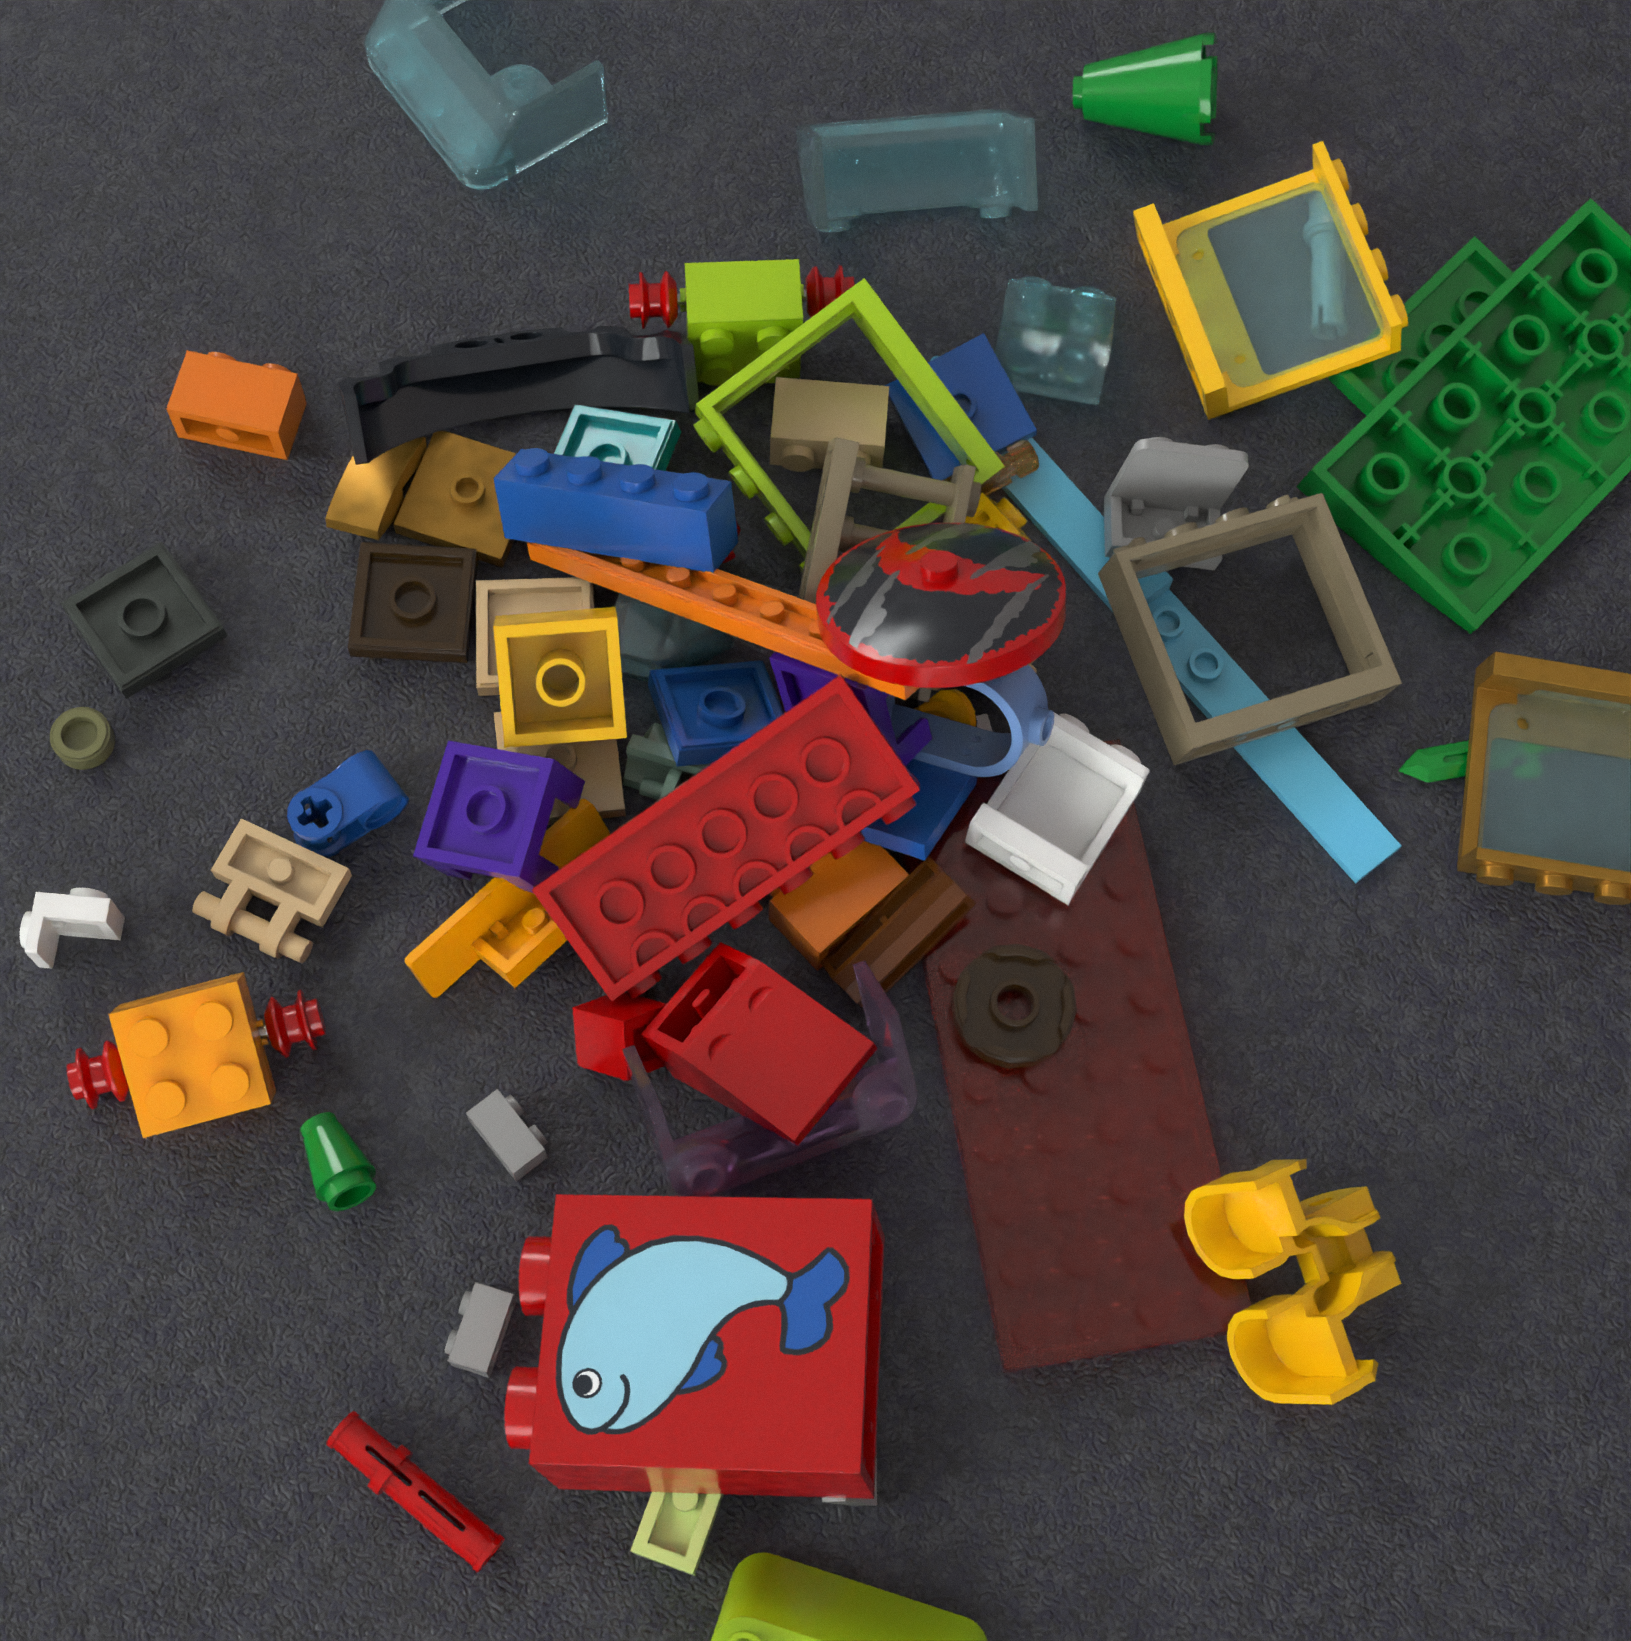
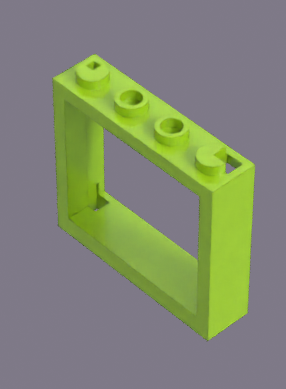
(903, 360)

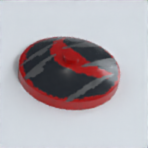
(941, 605)

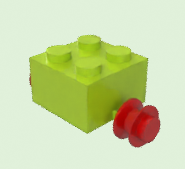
(737, 309)

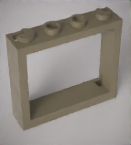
(1335, 584)

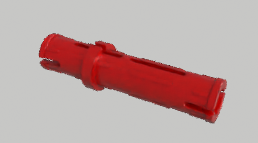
(354, 1440)

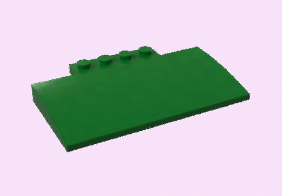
(1490, 418)

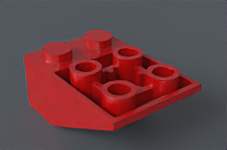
(757, 1043)

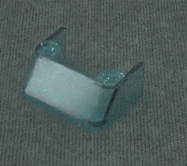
(474, 120)
(917, 164)

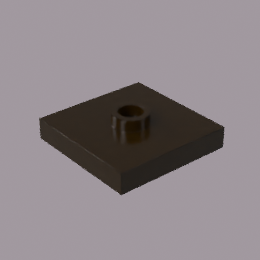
(413, 602)

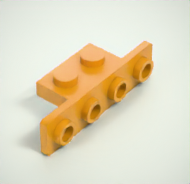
(502, 921)

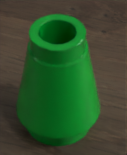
(336, 1163)

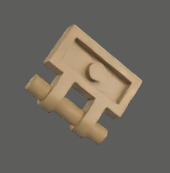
(280, 874)

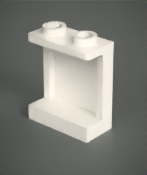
(1058, 807)

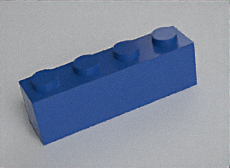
(617, 509)

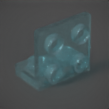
(1056, 339)

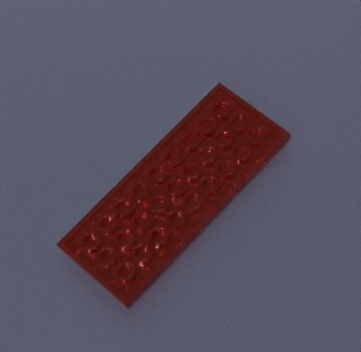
(1093, 1152)

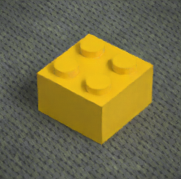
(560, 677)

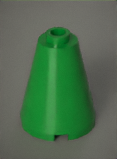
(1154, 90)

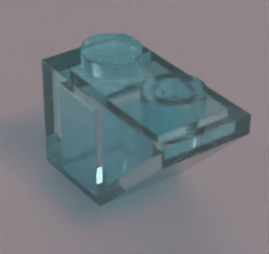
(663, 640)

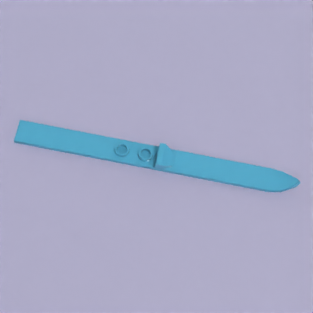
(1211, 677)

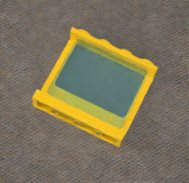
(1273, 287)

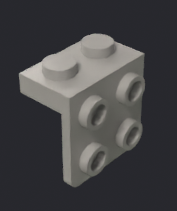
(1167, 487)

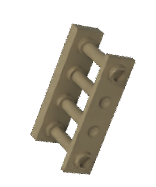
(836, 532)

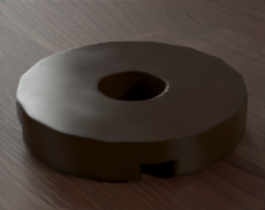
(1006, 1040)

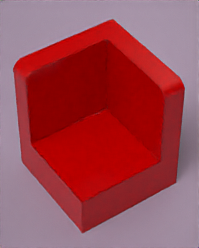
(608, 1027)

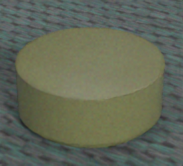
(82, 738)

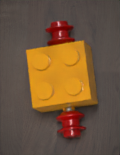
(193, 1053)

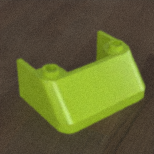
(796, 1602)

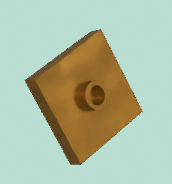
(456, 498)

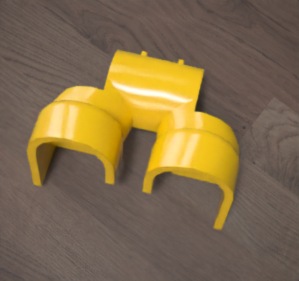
(1292, 1343)

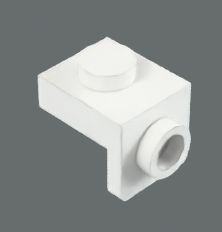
(80, 914)

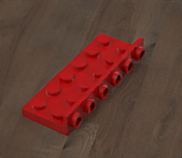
(728, 840)

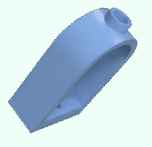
(979, 750)

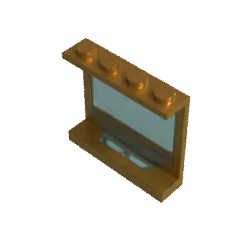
(1549, 778)

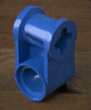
(351, 800)

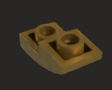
(373, 492)

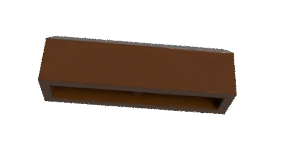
(900, 929)

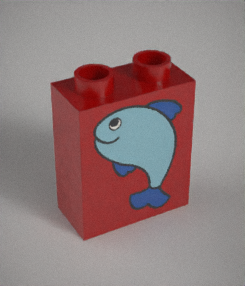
(703, 1346)

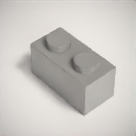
(506, 1134)
(482, 1329)

